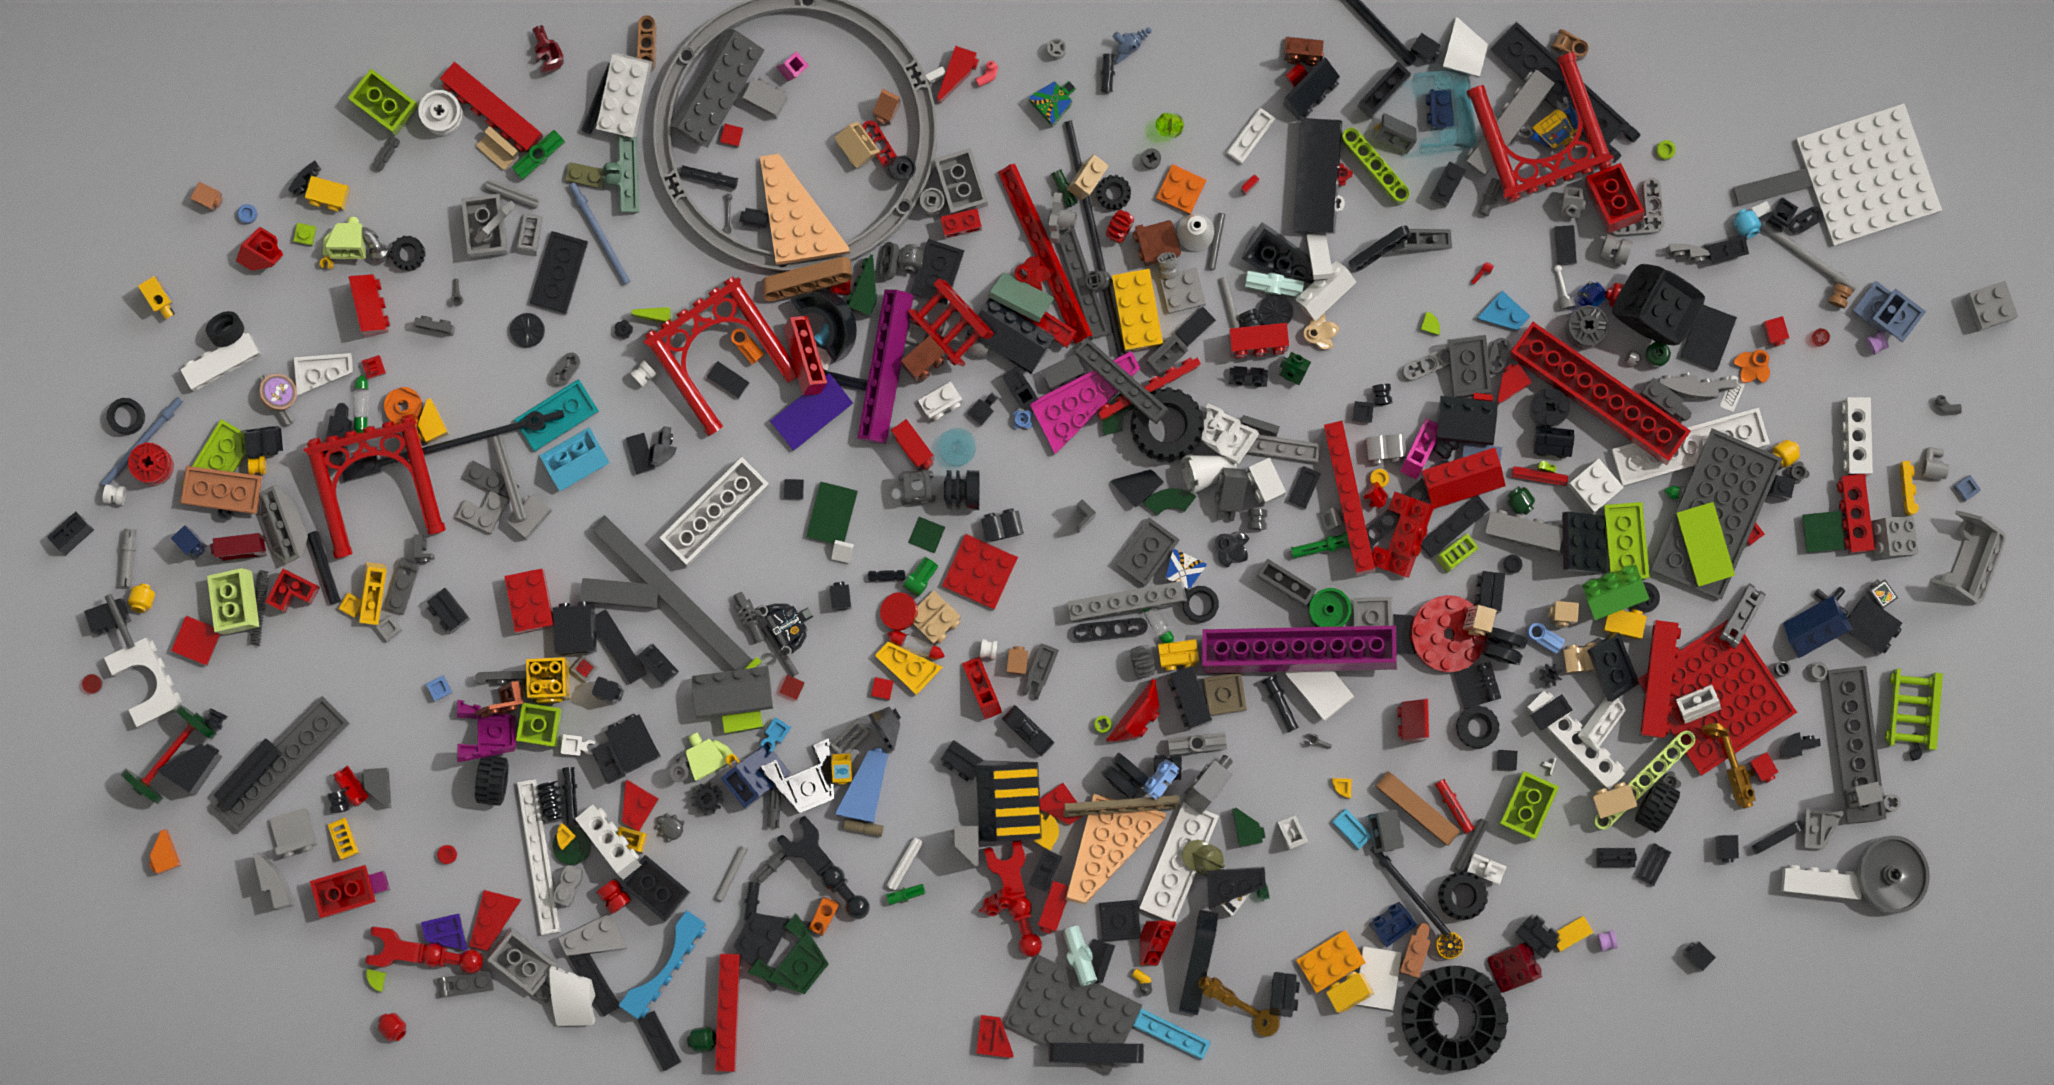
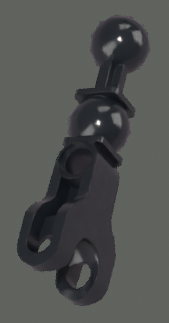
(831, 876)

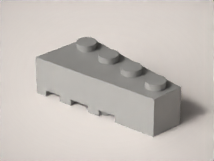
(1525, 531)

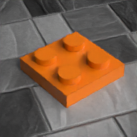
(1181, 189)

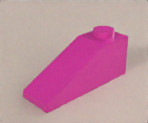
(1420, 449)

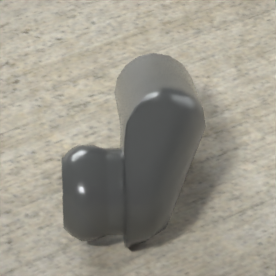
(1942, 404)

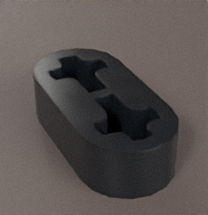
(1803, 216)

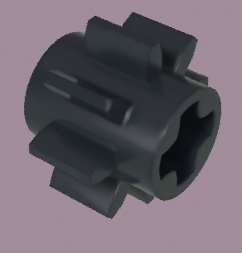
(1555, 677)

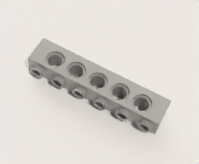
(1127, 601)

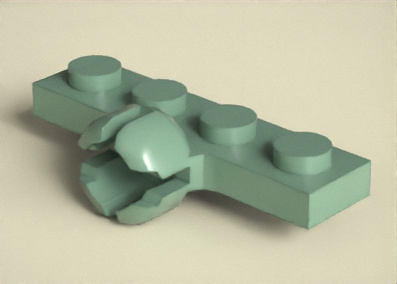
(624, 174)

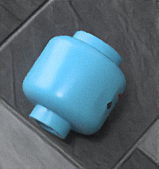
(1747, 223)

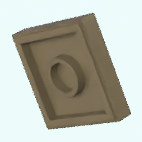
(1224, 694)

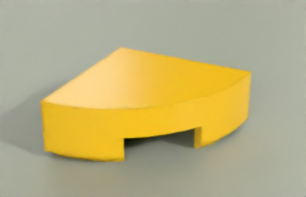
(1342, 786)
(564, 836)

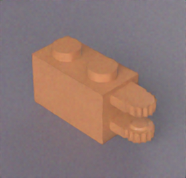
(1416, 952)

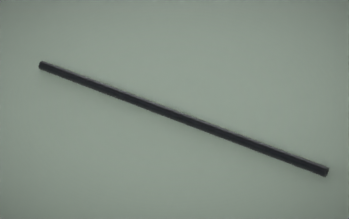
(1095, 242)

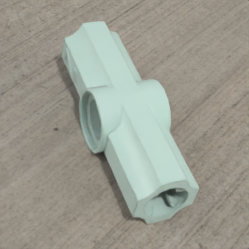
(1274, 284)
(1079, 955)

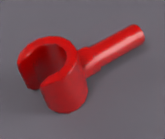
(1487, 268)

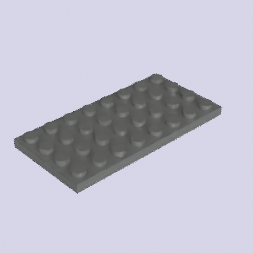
(1737, 482)

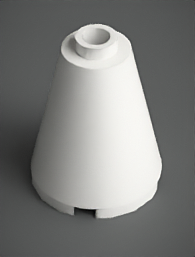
(1195, 238)
(1203, 470)

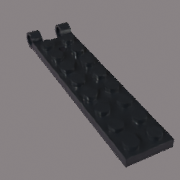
(1526, 55)

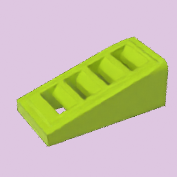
(653, 314)
(1445, 563)

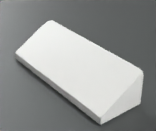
(1601, 723)

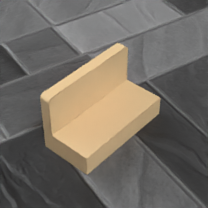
(497, 149)

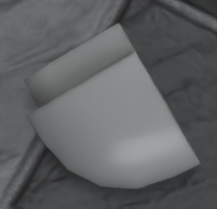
(978, 350)

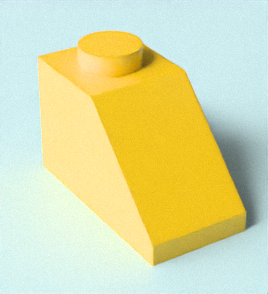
(431, 424)

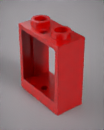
(913, 445)
(1053, 908)

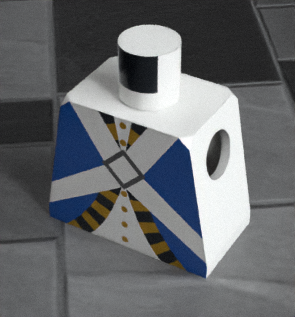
(1184, 569)

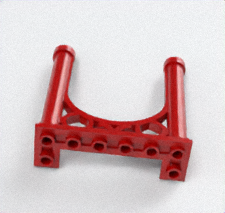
(1500, 151)
(679, 374)
(416, 466)

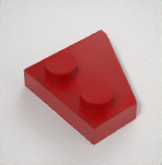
(993, 1038)

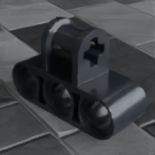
(1028, 730)

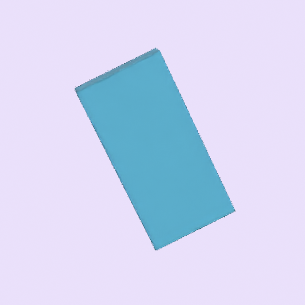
(1352, 829)

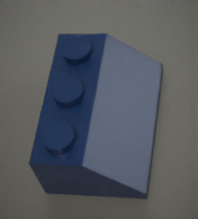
(1816, 626)

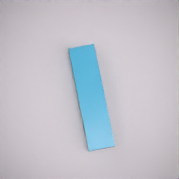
(1171, 1033)

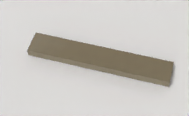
(1121, 806)

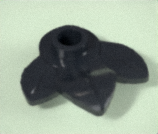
(1234, 548)

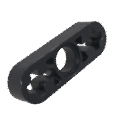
(1778, 837)

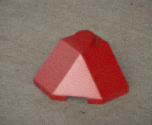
(259, 251)

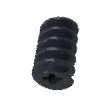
(550, 801)

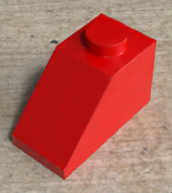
(1512, 382)

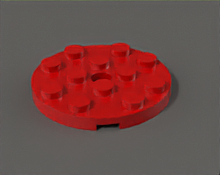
(1429, 639)

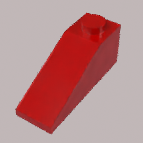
(958, 70)
(982, 688)

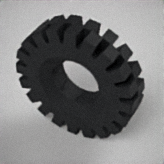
(1420, 1025)

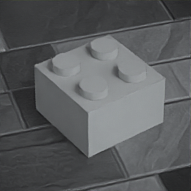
(1991, 306)

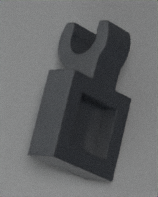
(981, 410)

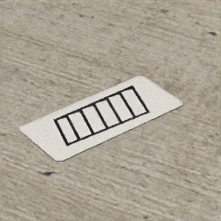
(1732, 396)

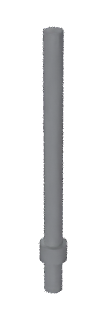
(1838, 277)

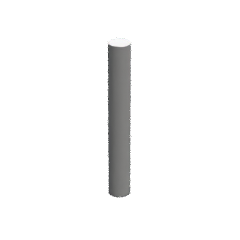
(1230, 302)
(731, 873)

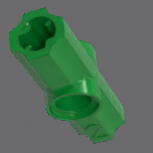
(548, 146)

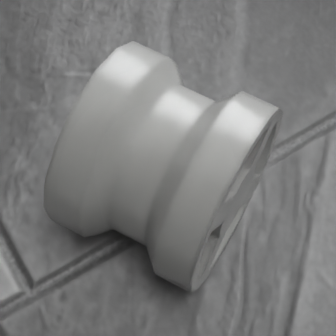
(1058, 46)

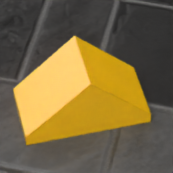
(635, 838)

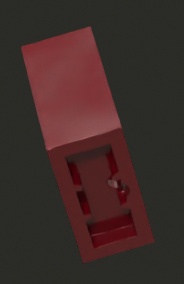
(238, 547)

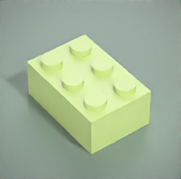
(233, 601)

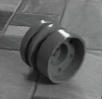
(1582, 337)

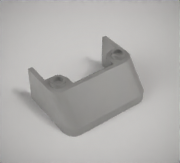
(1976, 559)

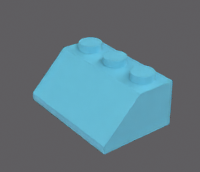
(574, 459)

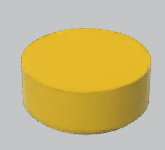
(1379, 476)

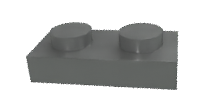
(442, 326)

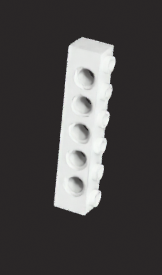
(1605, 779)

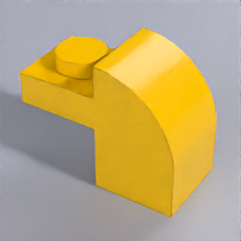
(1050, 832)

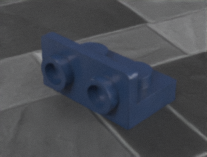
(1440, 109)
(1393, 924)

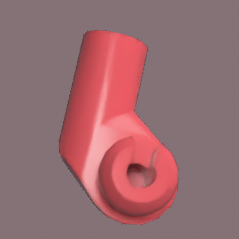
(990, 74)

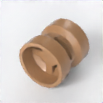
(1840, 296)

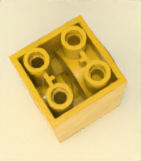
(548, 680)

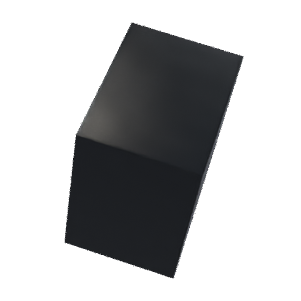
(1782, 214)

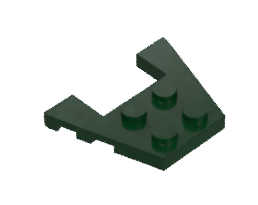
(801, 964)

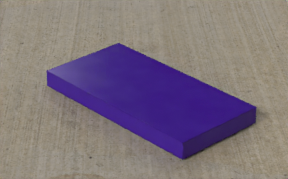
(811, 413)

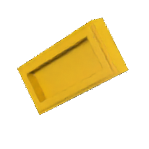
(1573, 933)

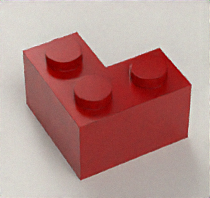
(287, 587)

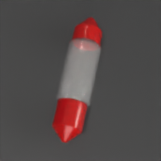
(916, 645)

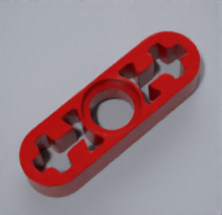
(877, 130)

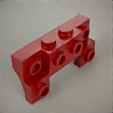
(1407, 536)

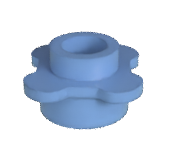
(1022, 414)

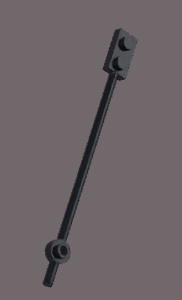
(372, 465)

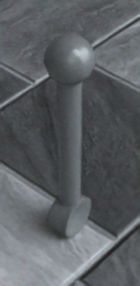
(728, 229)

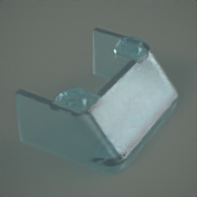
(1463, 134)

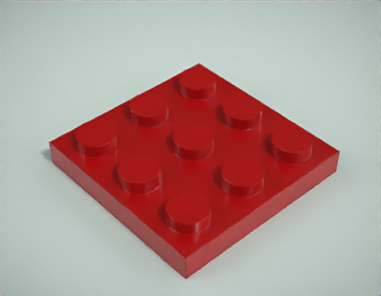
(980, 571)

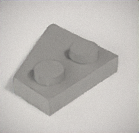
(1819, 827)

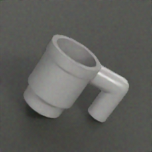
(1933, 468)

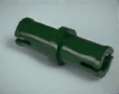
(1062, 186)

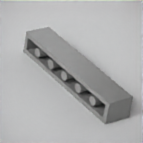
(1513, 118)

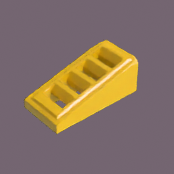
(343, 855)

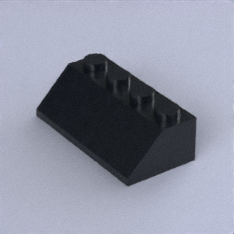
(1014, 336)

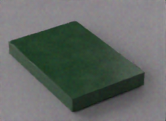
(831, 513)

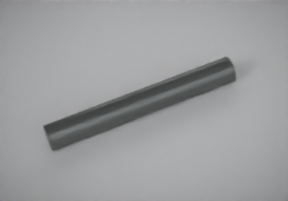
(1216, 241)
(119, 621)
(776, 645)

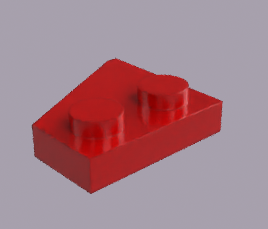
(1054, 803)
(637, 805)

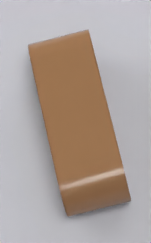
(647, 34)

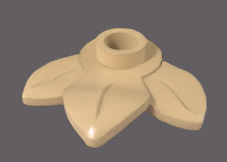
(1323, 330)

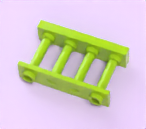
(1932, 701)

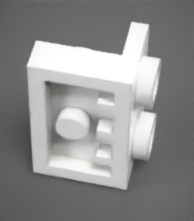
(940, 401)

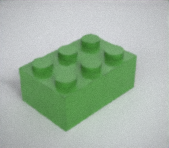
(1615, 591)

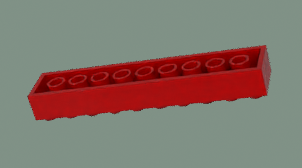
(1599, 393)

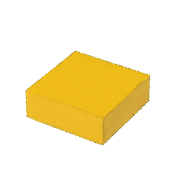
(350, 605)

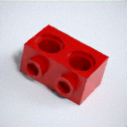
(961, 223)

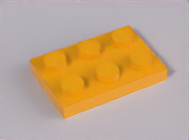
(1331, 961)

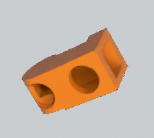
(824, 916)

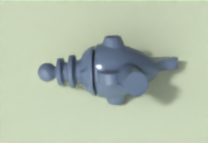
(1129, 43)

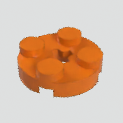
(399, 395)

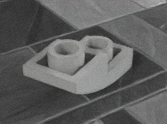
(1694, 253)

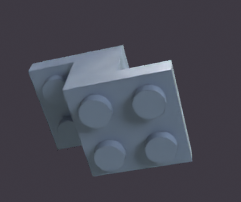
(1889, 311)

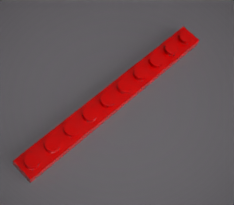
(1044, 250)

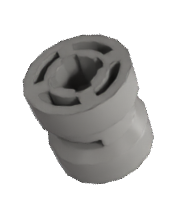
(1168, 267)

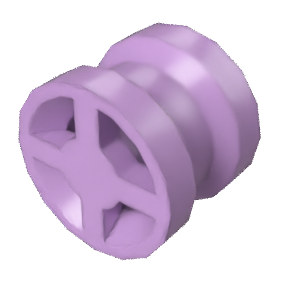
(1877, 342)
(1607, 940)

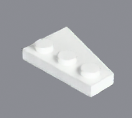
(320, 369)

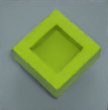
(305, 234)

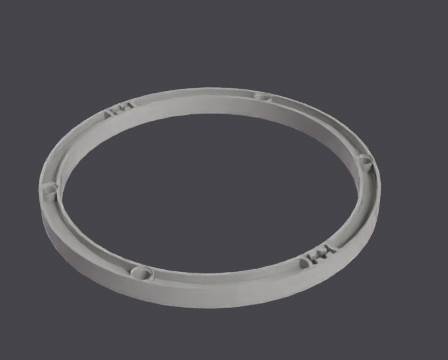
(753, 9)

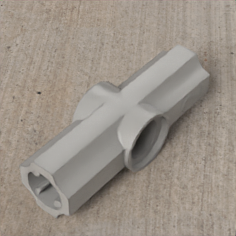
(1210, 742)

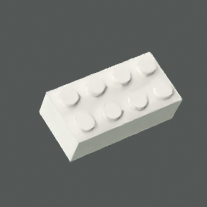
(624, 95)

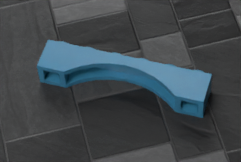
(639, 998)

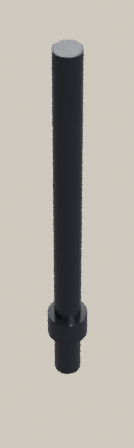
(1386, 863)

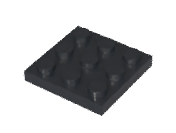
(1583, 542)

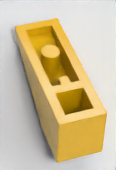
(372, 593)

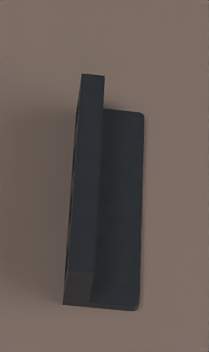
(247, 774)

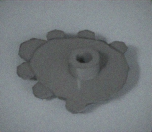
(670, 827)

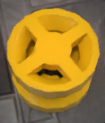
(257, 465)

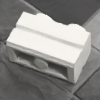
(1698, 704)

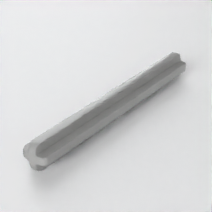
(508, 477)

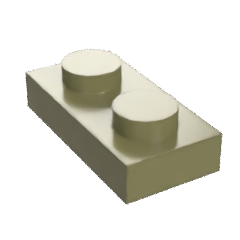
(585, 175)

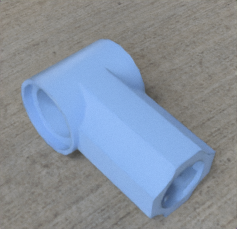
(1546, 639)

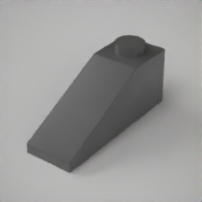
(1426, 240)

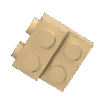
(936, 618)

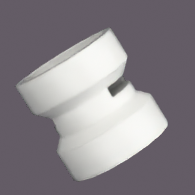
(643, 373)
(114, 494)

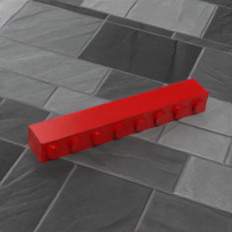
(1349, 498)

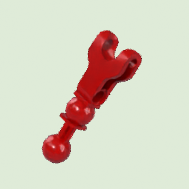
(1009, 871)
(431, 954)

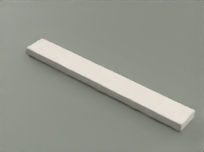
(538, 857)

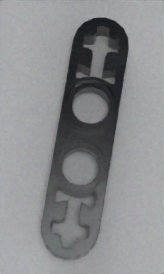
(1380, 248)
(1110, 633)

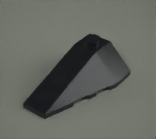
(1276, 254)
(887, 724)

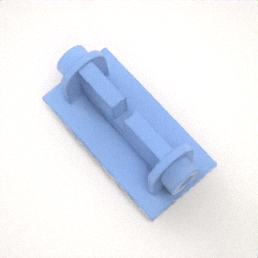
(1165, 771)

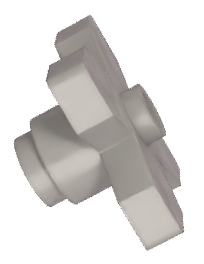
(1060, 218)

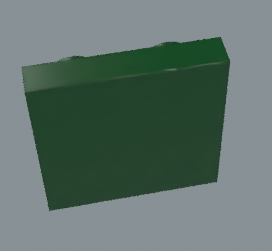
(1823, 531)

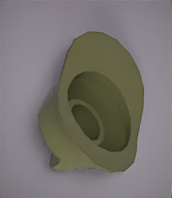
(1202, 856)

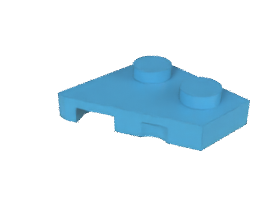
(1505, 313)

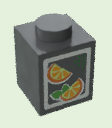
(1881, 593)

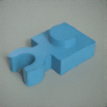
(776, 733)

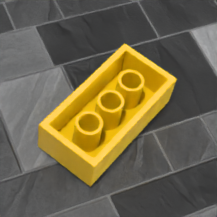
(1137, 310)

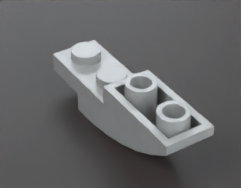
(1689, 387)

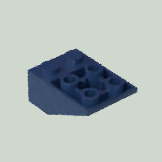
(748, 781)

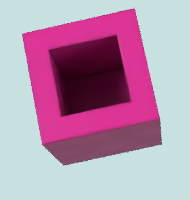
(792, 66)

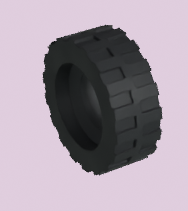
(1477, 712)

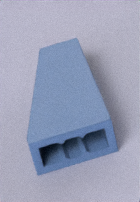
(864, 792)

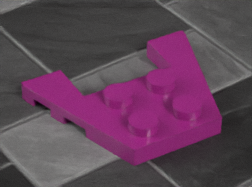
(494, 734)

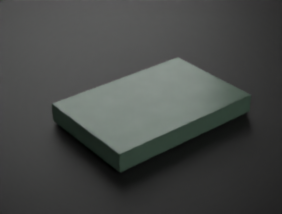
(1021, 297)

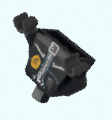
(787, 625)

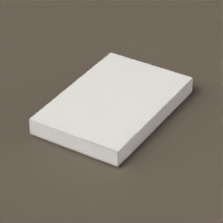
(1382, 975)

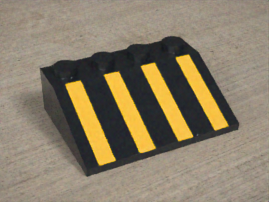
(1008, 801)

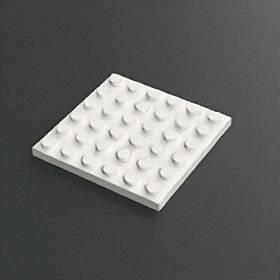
(1868, 174)

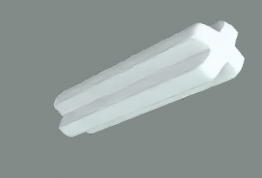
(904, 863)

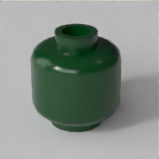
(1653, 358)
(1521, 500)
(702, 1039)

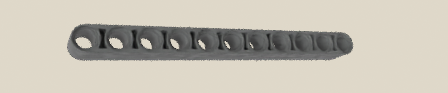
(671, 594)

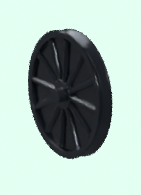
(1275, 310)
(527, 330)

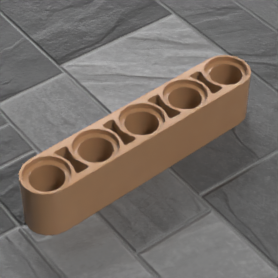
(807, 279)
(1417, 808)

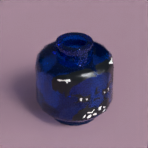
(1591, 294)

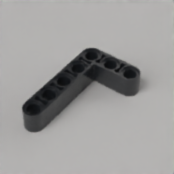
(1199, 961)

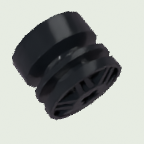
(962, 490)

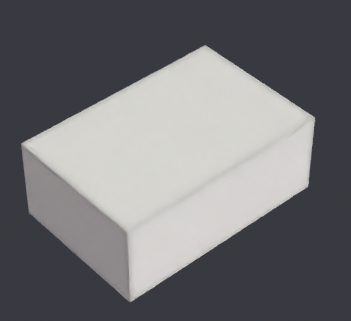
(1762, 209)

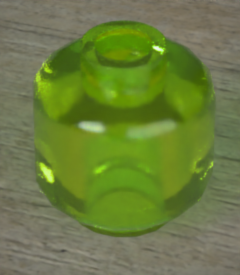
(1170, 125)

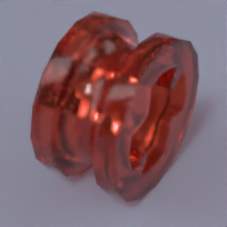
(1826, 335)

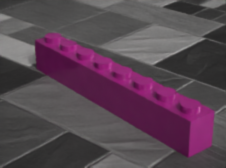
(885, 366)

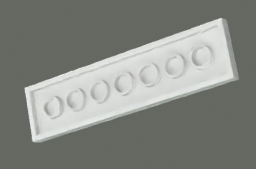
(1638, 465)

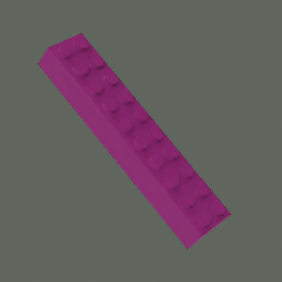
(1299, 649)

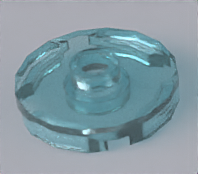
(950, 439)

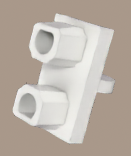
(1486, 869)

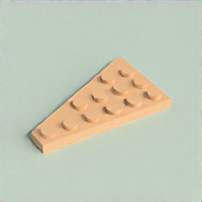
(796, 221)
(1106, 847)

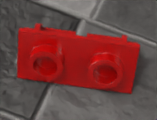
(355, 792)
(998, 902)

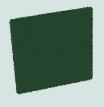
(926, 534)

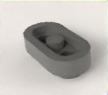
(888, 261)

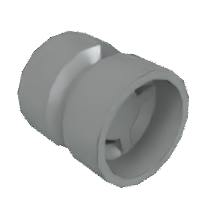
(932, 202)
(1621, 254)

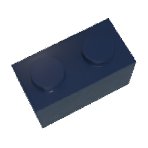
(189, 542)

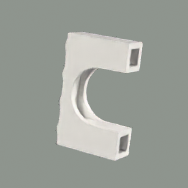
(164, 698)

